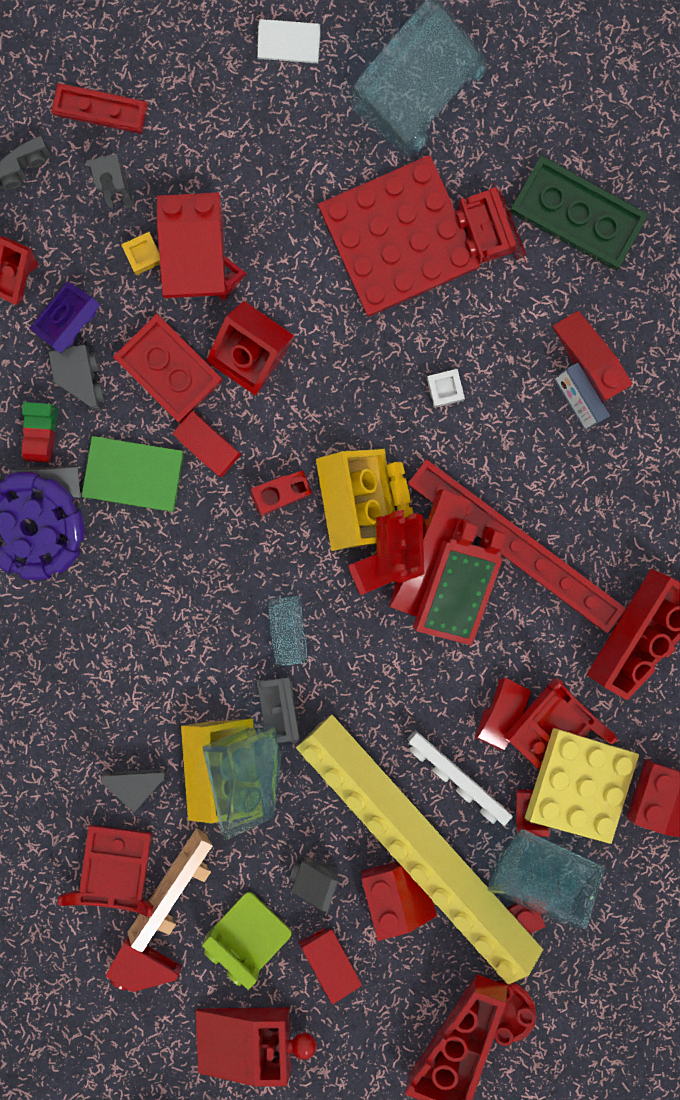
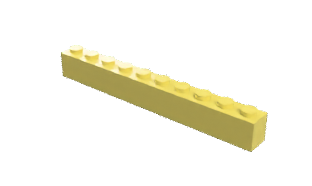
(420, 850)

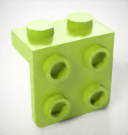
(246, 939)

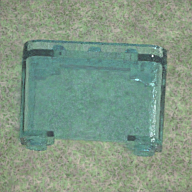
(417, 76)

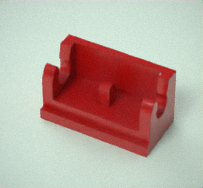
(400, 546)
(330, 964)

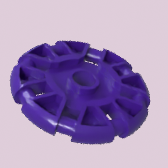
(50, 526)

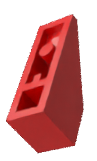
(593, 356)

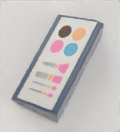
(581, 396)

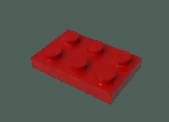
(168, 368)

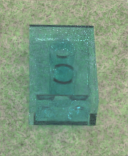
(244, 778)

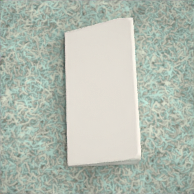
(289, 41)

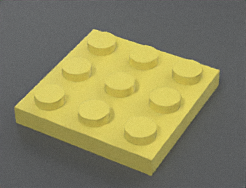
(581, 786)

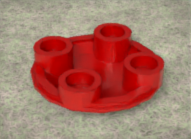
(518, 1016)

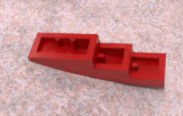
(438, 527)

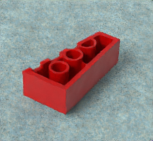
(640, 637)
(460, 1048)

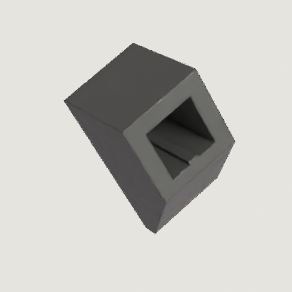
(76, 373)

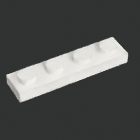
(467, 787)

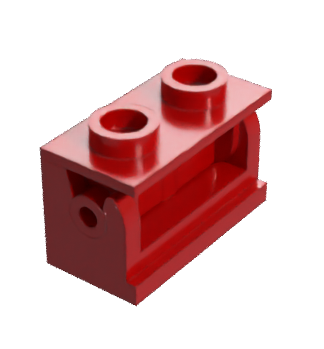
(486, 226)

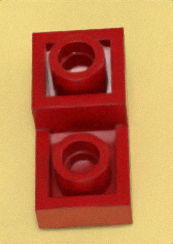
(206, 444)
(505, 711)

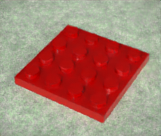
(398, 236)

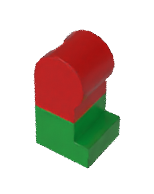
(38, 431)

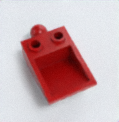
(242, 1045)

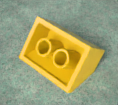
(354, 495)
(199, 792)

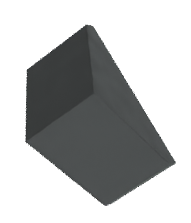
(133, 786)

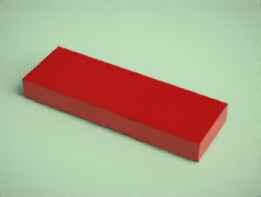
(99, 108)

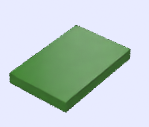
(133, 474)

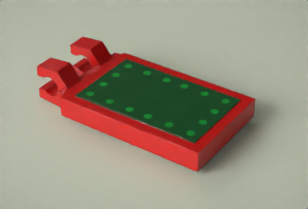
(460, 584)

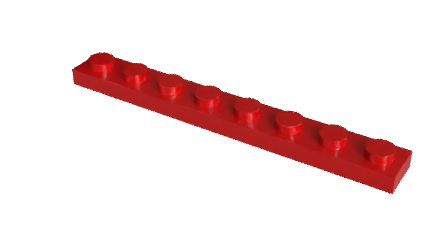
(526, 552)

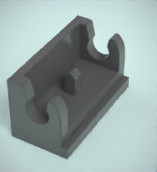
(111, 178)
(279, 707)

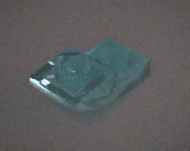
(287, 631)

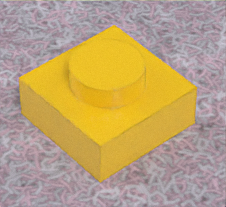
(142, 253)

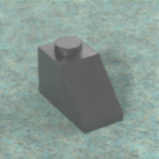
(314, 881)

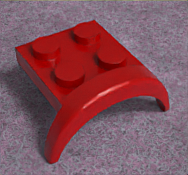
(551, 710)
(113, 870)

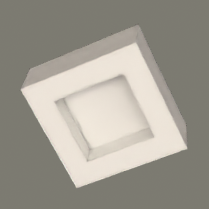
(445, 388)

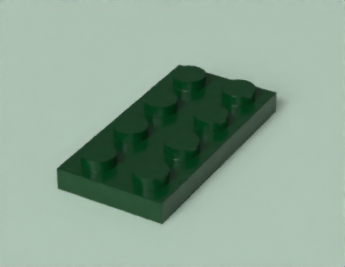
(579, 213)

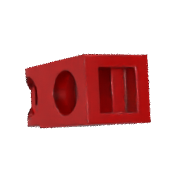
(280, 492)

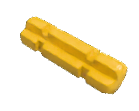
(399, 488)

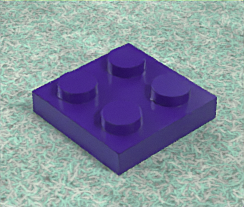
(65, 317)

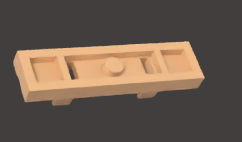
(186, 866)

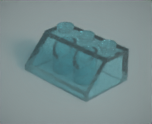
(548, 879)

